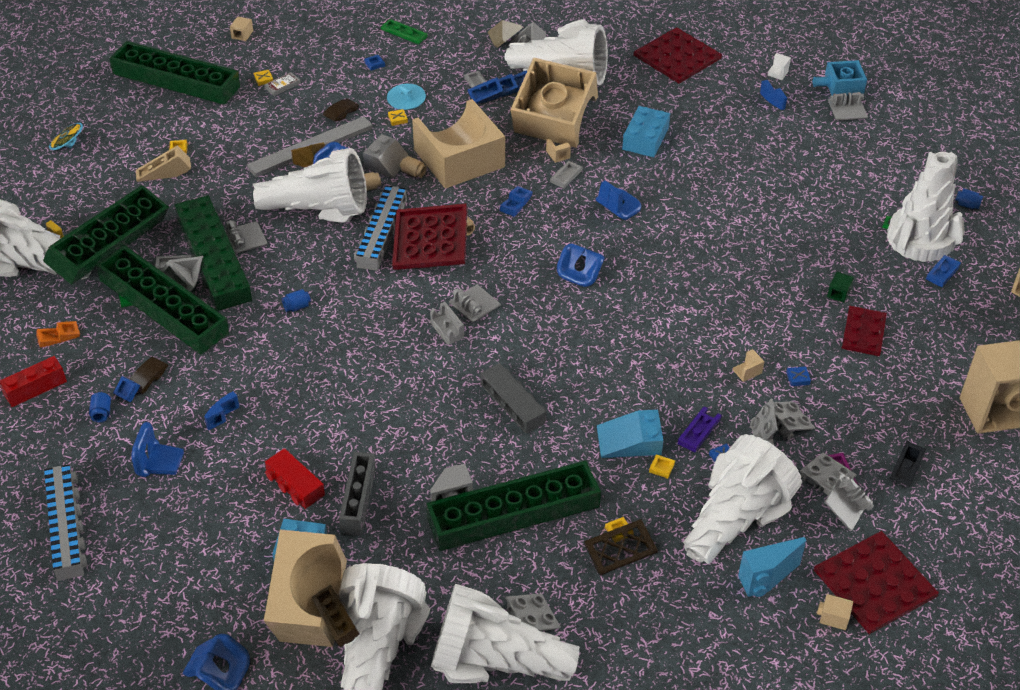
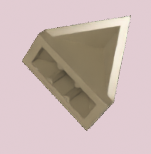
(503, 31)

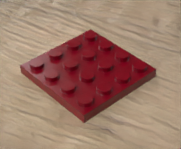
(677, 55)
(430, 236)
(877, 581)

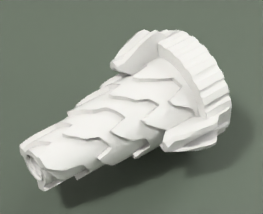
(577, 46)
(328, 185)
(925, 224)
(22, 242)
(746, 485)
(385, 609)
(485, 637)

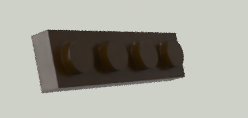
(335, 616)

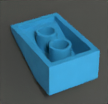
(631, 435)
(768, 565)

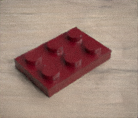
(864, 330)

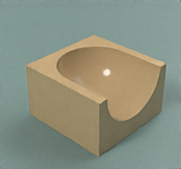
(553, 101)
(463, 150)
(993, 387)
(301, 569)

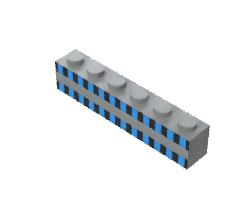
(380, 228)
(64, 523)

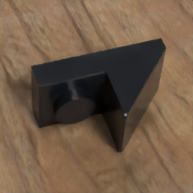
(908, 463)

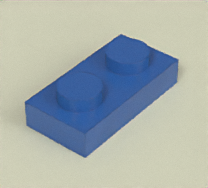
(943, 271)

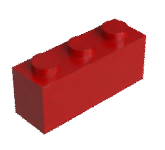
(32, 381)
(294, 478)

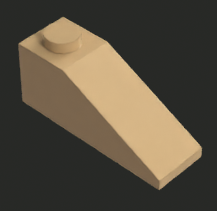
(167, 165)

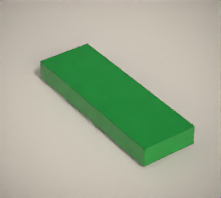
(404, 31)

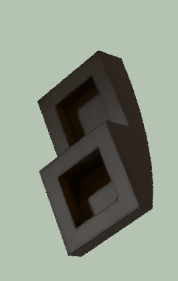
(339, 110)
(148, 372)

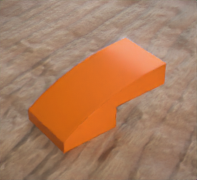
(63, 332)

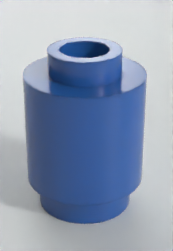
(969, 199)
(296, 300)
(100, 407)

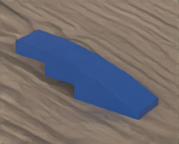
(497, 88)

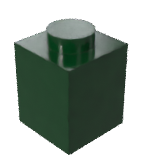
(840, 287)

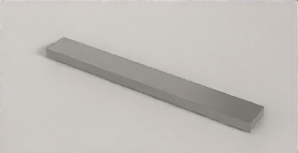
(284, 156)

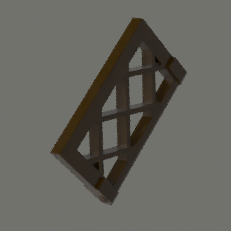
(613, 533)

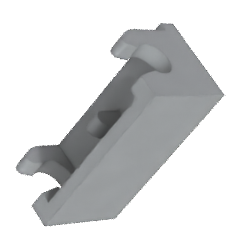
(447, 324)

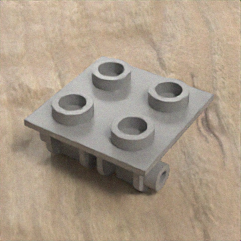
(847, 106)
(245, 236)
(473, 302)
(790, 419)
(764, 423)
(824, 472)
(848, 501)
(533, 611)

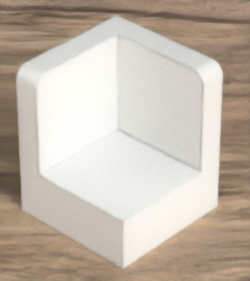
(780, 66)

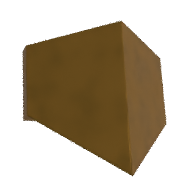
(305, 155)

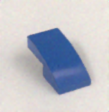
(773, 96)
(517, 199)
(216, 414)

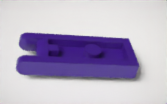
(698, 430)

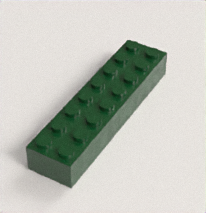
(175, 72)
(105, 233)
(219, 264)
(163, 299)
(513, 505)

